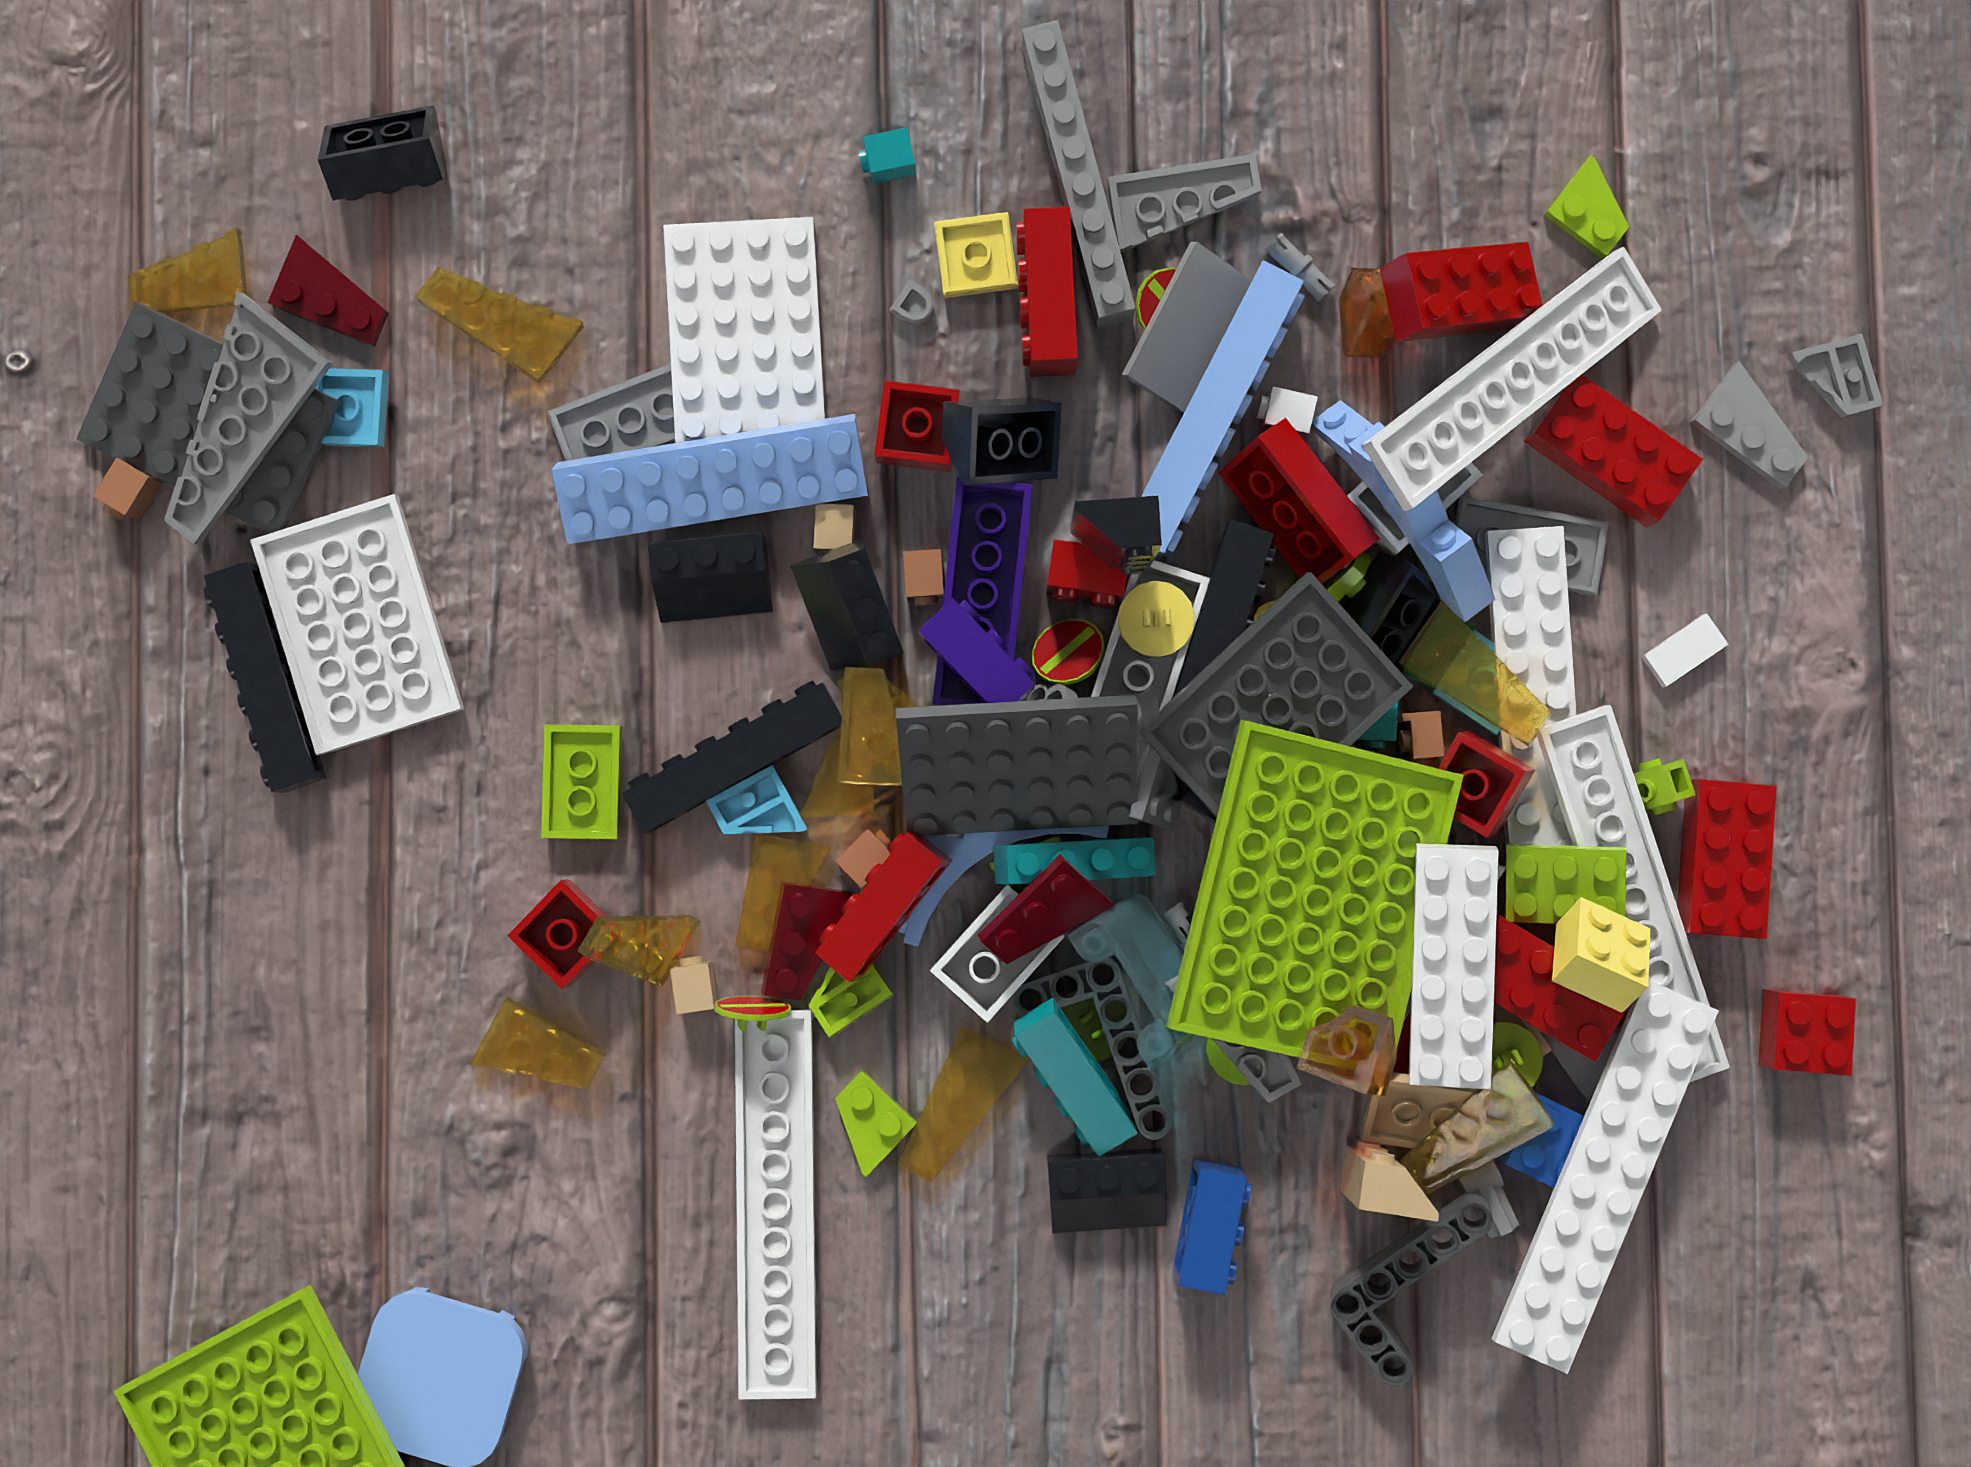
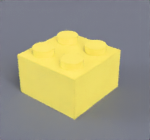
(1601, 955)

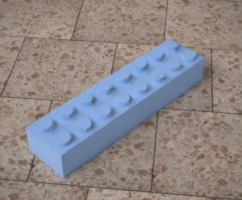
(1222, 398)
(710, 479)

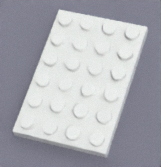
(743, 326)
(357, 624)

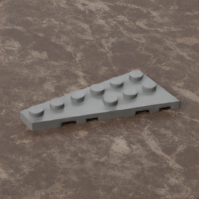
(246, 407)

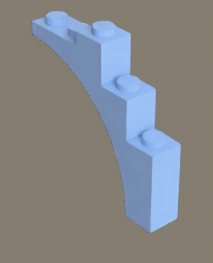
(1440, 545)
(965, 854)

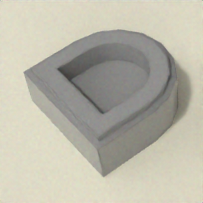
(913, 305)

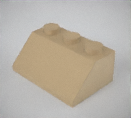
(1382, 1184)

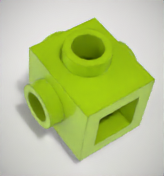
(1663, 784)

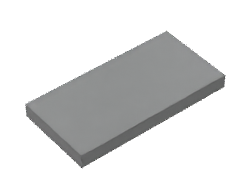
(1187, 327)
(618, 417)
(1583, 536)

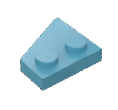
(757, 806)

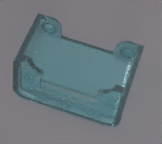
(1150, 959)

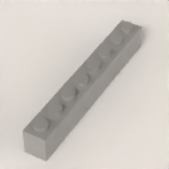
(1077, 174)

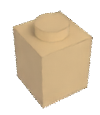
(833, 526)
(693, 985)

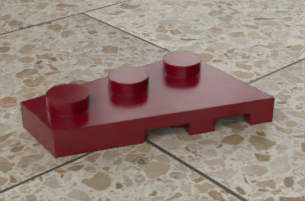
(325, 296)
(1044, 910)
(798, 923)

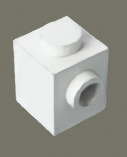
(1287, 404)

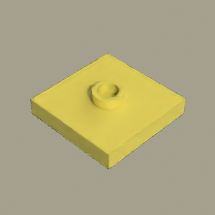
(976, 255)

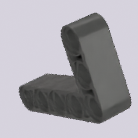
(1114, 1031)
(1401, 1276)

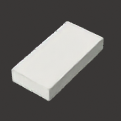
(1684, 650)

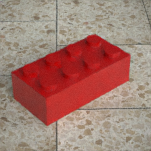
(1049, 290)
(1460, 290)
(1613, 450)
(1298, 502)
(1727, 858)
(1527, 991)

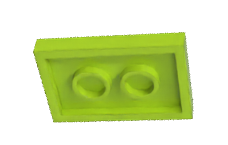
(581, 781)
(1552, 878)

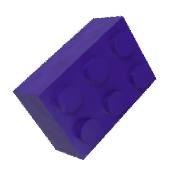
(977, 655)

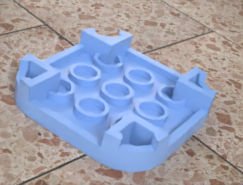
(443, 1375)

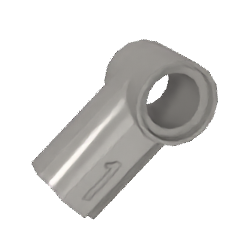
(1489, 1183)

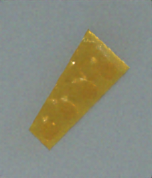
(514, 330)
(1469, 672)
(964, 1092)
(1479, 1130)

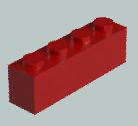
(882, 905)

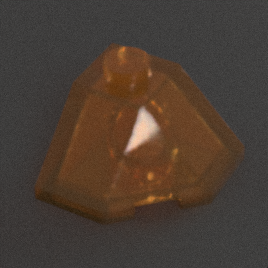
(1365, 315)
(1352, 1051)

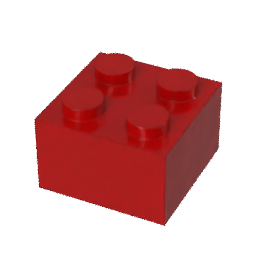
(912, 426)
(1083, 575)
(1489, 783)
(556, 931)
(1807, 1032)

